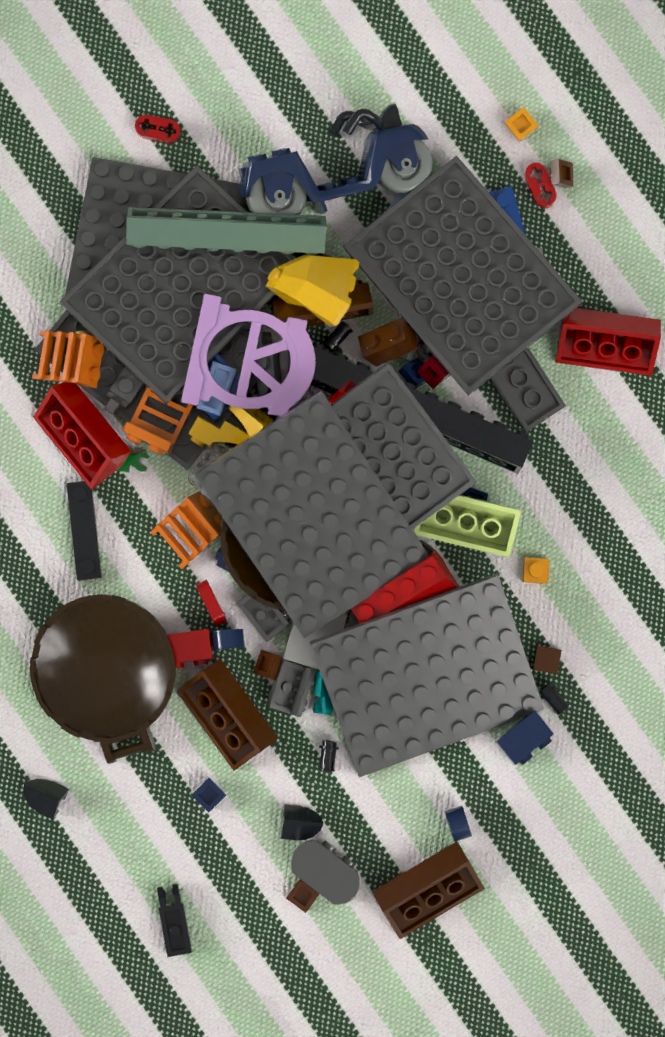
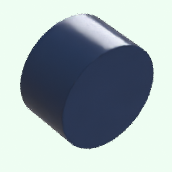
(227, 639)
(458, 823)

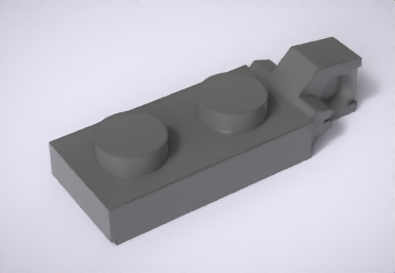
(270, 364)
(123, 390)

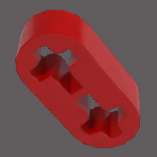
(158, 123)
(534, 187)
(211, 602)

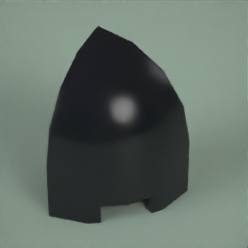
(44, 796)
(300, 823)

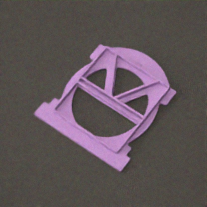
(214, 318)

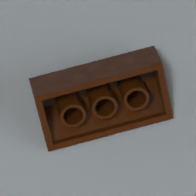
(360, 306)
(227, 714)
(428, 890)

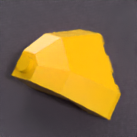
(317, 284)

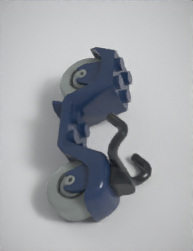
(390, 157)

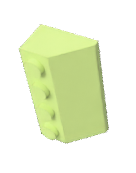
(473, 525)

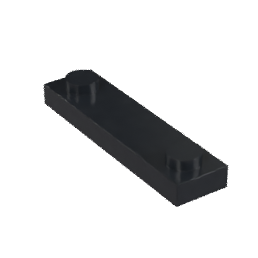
(84, 531)

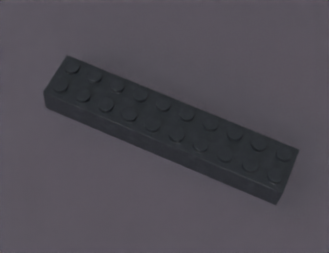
(460, 429)

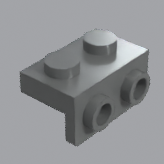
(265, 619)
(291, 688)

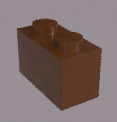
(388, 342)

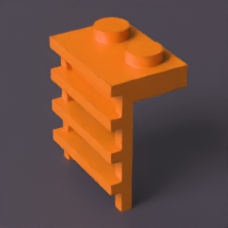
(81, 358)
(157, 438)
(201, 518)

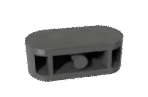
(325, 871)

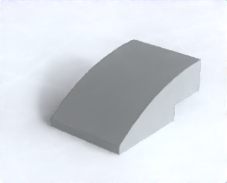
(299, 648)

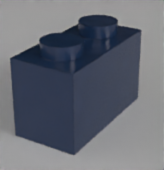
(524, 738)

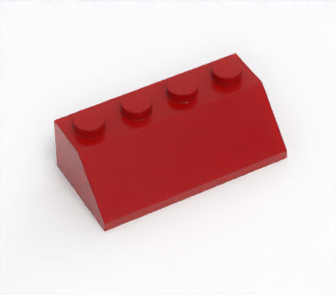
(609, 341)
(81, 433)
(416, 584)

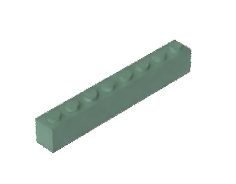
(226, 230)

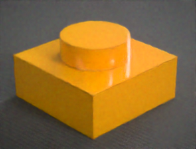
(521, 124)
(536, 570)

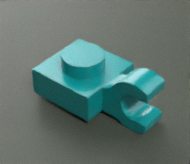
(323, 704)

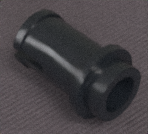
(338, 335)
(553, 698)
(328, 755)

